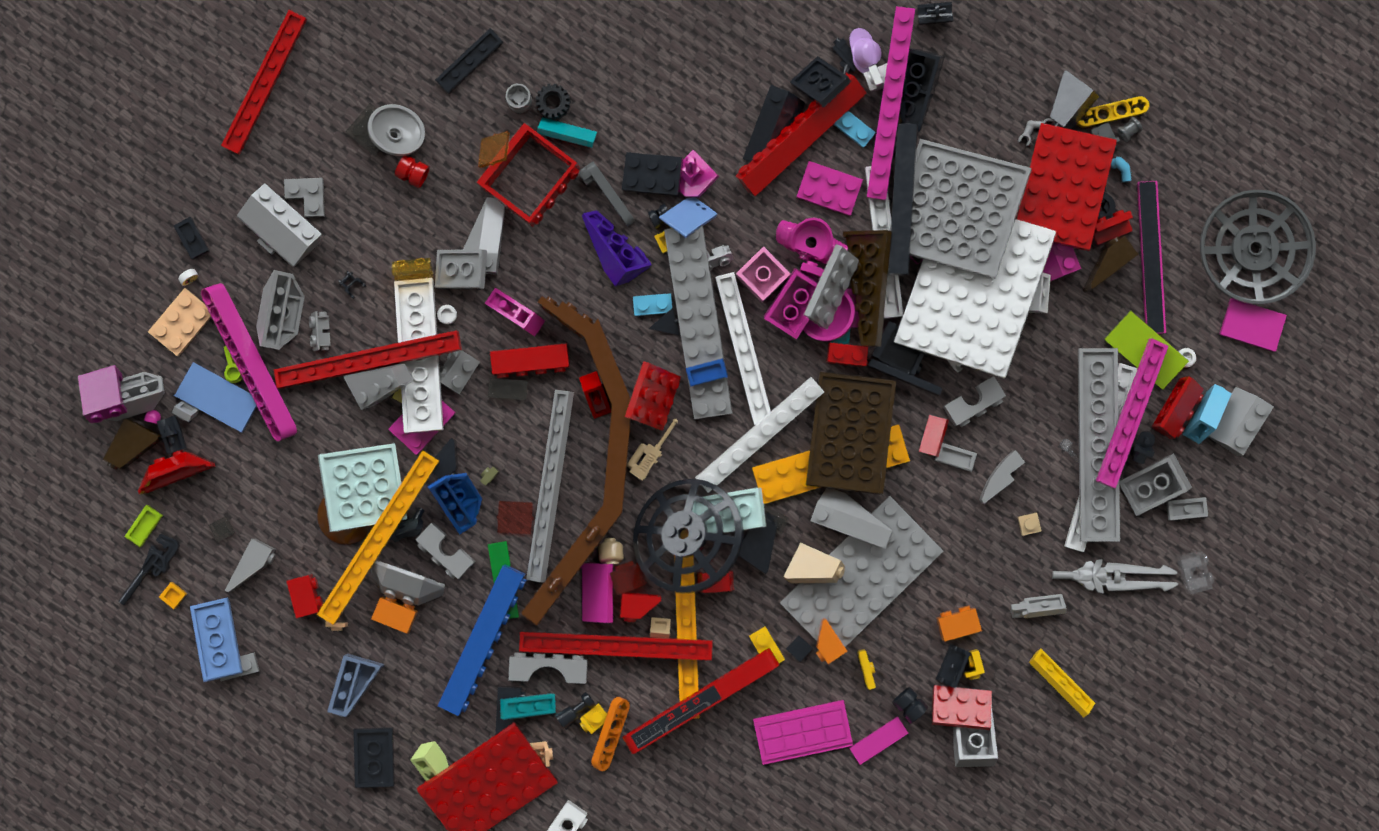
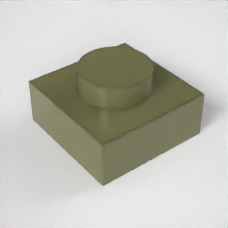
(488, 475)

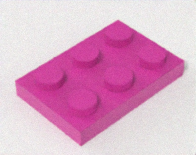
(829, 188)
(418, 441)

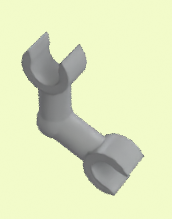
(1029, 128)

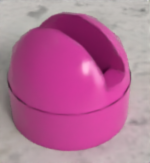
(152, 416)

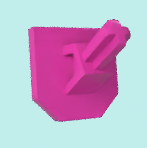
(696, 175)

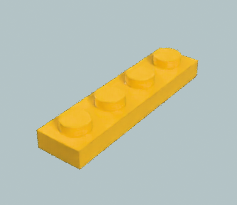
(1062, 682)

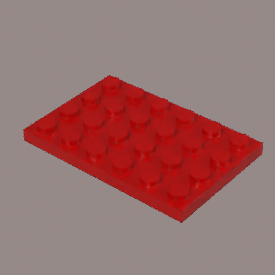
(1067, 184)
(488, 783)

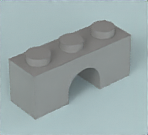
(989, 394)
(431, 541)

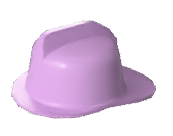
(864, 50)

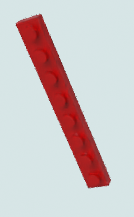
(264, 82)

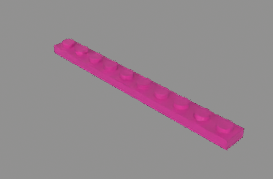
(891, 103)

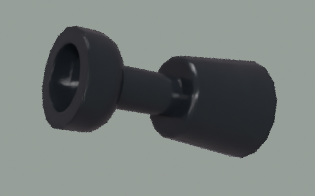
(569, 715)

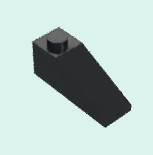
(503, 693)

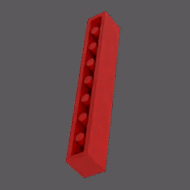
(797, 138)

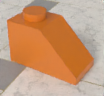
(828, 643)

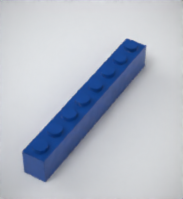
(482, 639)

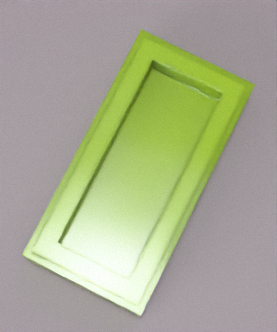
(143, 526)

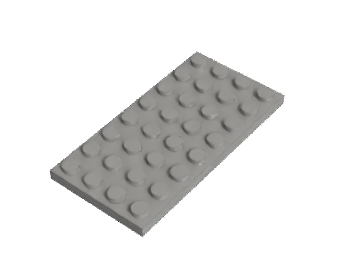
(870, 577)

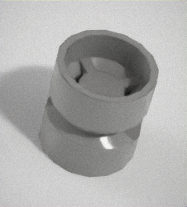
(518, 98)

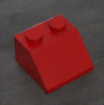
(637, 605)

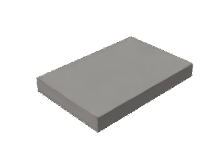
(460, 269)

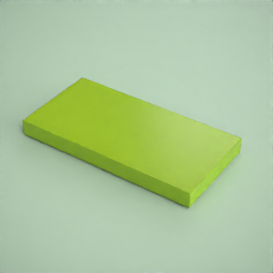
(1131, 340)

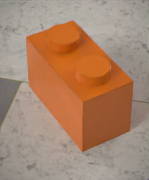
(395, 614)
(958, 623)

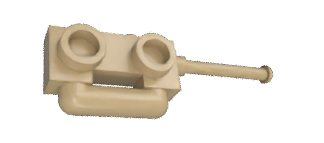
(650, 458)

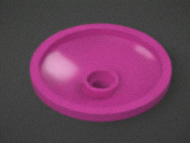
(840, 325)

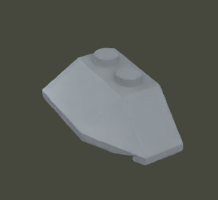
(279, 310)
(140, 394)
(405, 585)

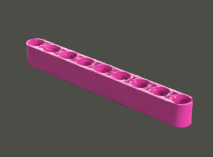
(249, 362)

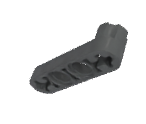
(592, 173)

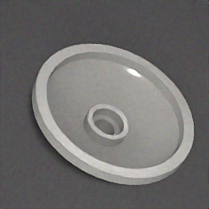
(398, 122)

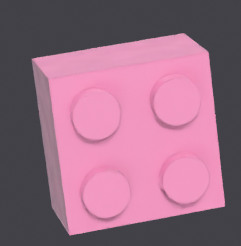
(762, 274)

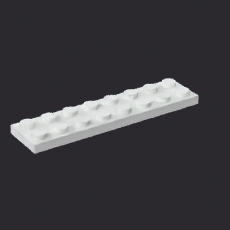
(417, 320)

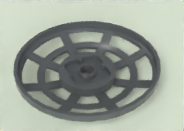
(1267, 242)

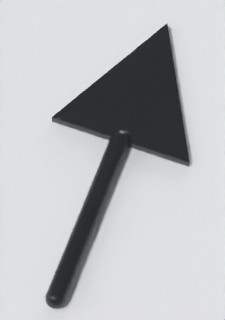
(667, 323)

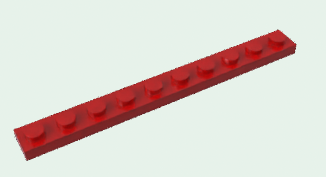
(367, 359)
(616, 645)

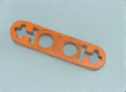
(612, 734)

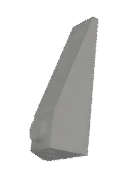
(488, 233)
(845, 515)

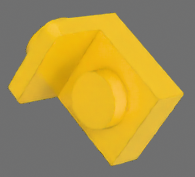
(974, 661)
(593, 719)

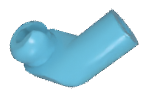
(1124, 167)

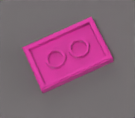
(1253, 325)
(597, 593)

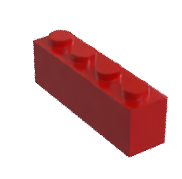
(529, 360)

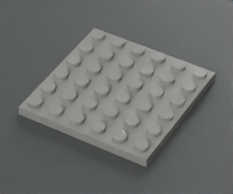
(964, 207)

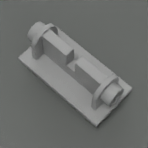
(721, 256)
(318, 324)

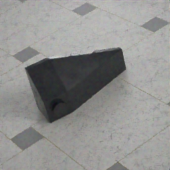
(919, 85)
(776, 113)

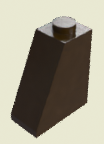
(130, 444)

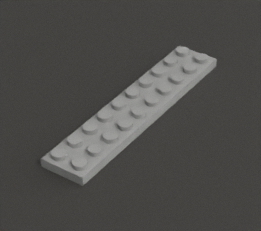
(697, 318)
(1097, 421)

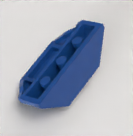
(458, 500)

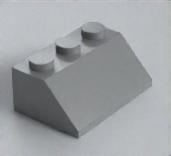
(1241, 421)

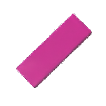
(878, 740)

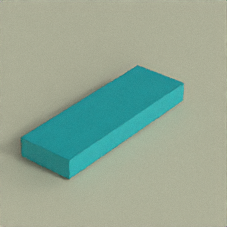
(567, 132)
(527, 706)

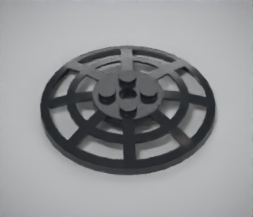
(694, 541)

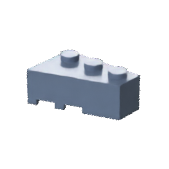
(352, 682)

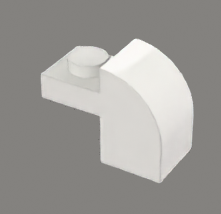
(876, 77)

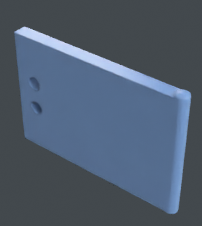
(688, 216)

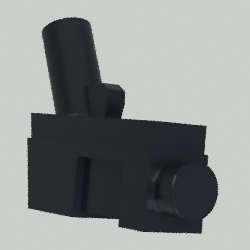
(844, 52)
(410, 528)

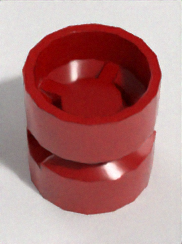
(413, 171)

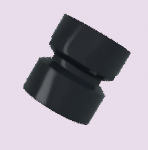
(908, 702)

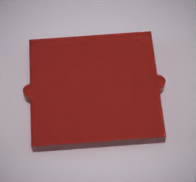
(515, 517)

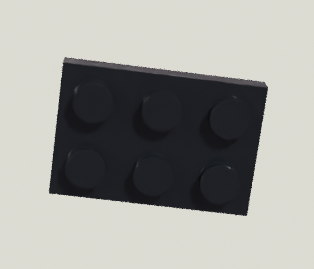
(820, 81)
(652, 174)
(374, 757)

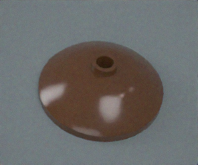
(345, 536)

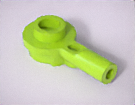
(231, 372)

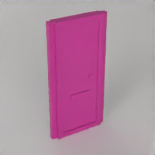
(803, 732)

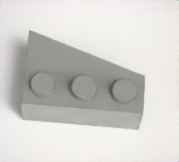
(377, 384)

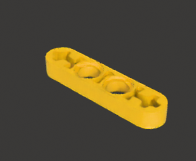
(1112, 113)

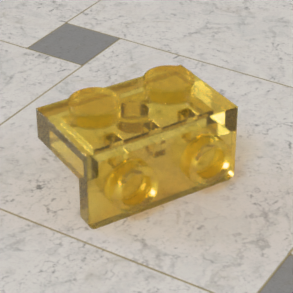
(412, 269)

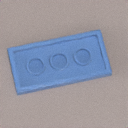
(217, 397)
(216, 639)

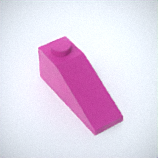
(515, 312)

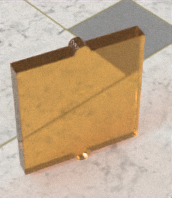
(493, 149)

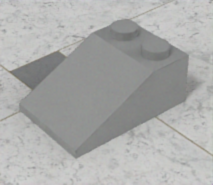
(1155, 484)
(975, 746)

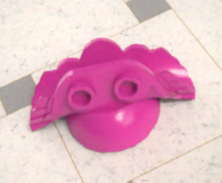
(794, 237)

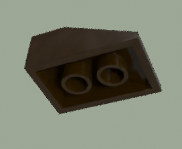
(1116, 255)

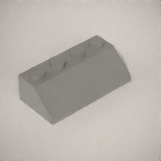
(279, 225)

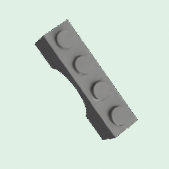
(523, 666)

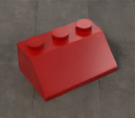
(1178, 407)

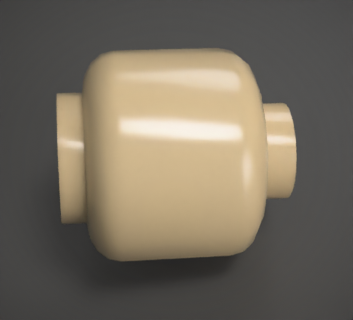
(610, 552)

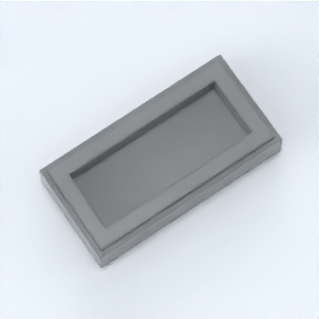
(956, 457)

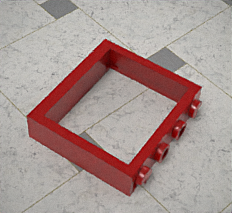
(514, 145)

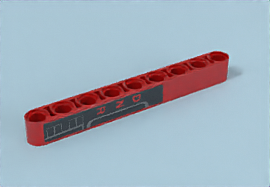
(701, 701)

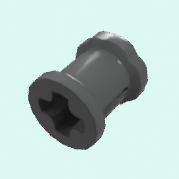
(1129, 129)

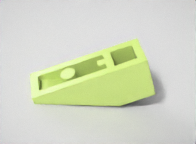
(429, 760)

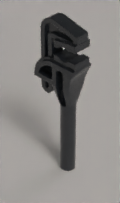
(155, 562)

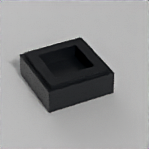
(799, 648)

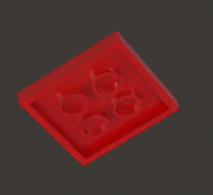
(653, 396)

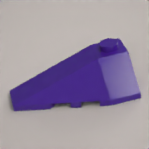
(617, 257)

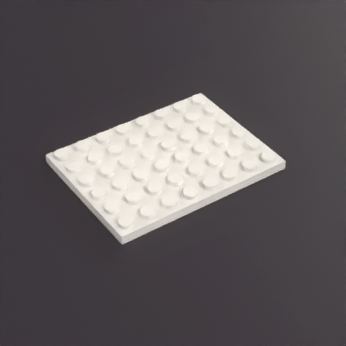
(976, 316)

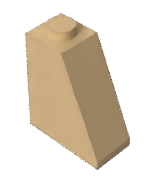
(813, 567)

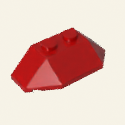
(172, 470)

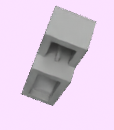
(1001, 476)

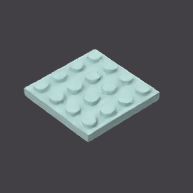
(359, 485)

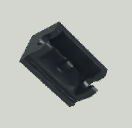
(953, 666)

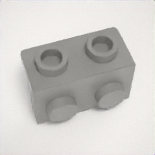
(457, 370)

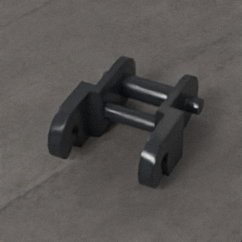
(354, 280)

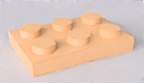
(181, 322)

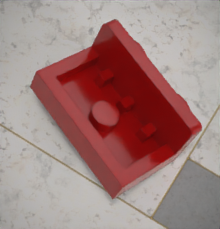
(1111, 228)

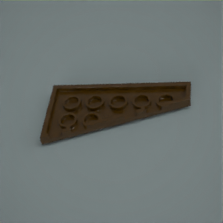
(870, 281)

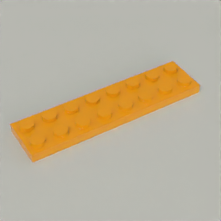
(789, 475)

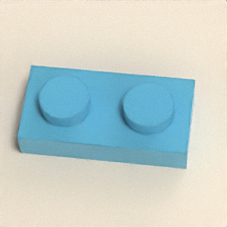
(855, 129)
(652, 304)

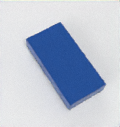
(706, 372)

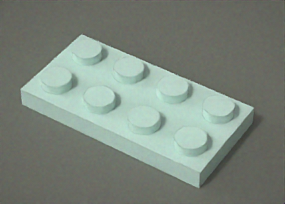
(750, 507)

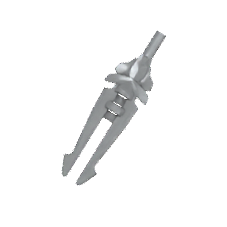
(1094, 576)

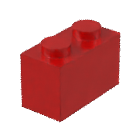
(847, 354)
(304, 595)

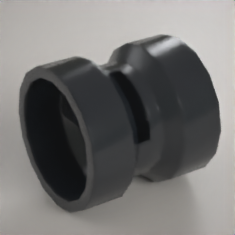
(655, 214)

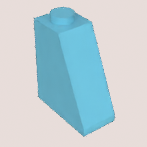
(1208, 414)

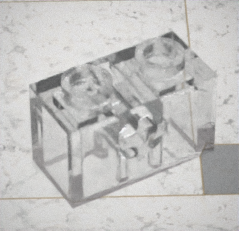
(1187, 565)

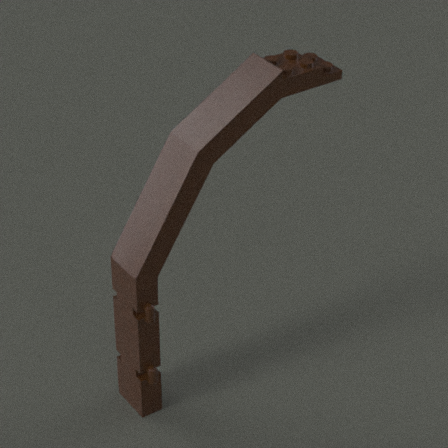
(616, 458)

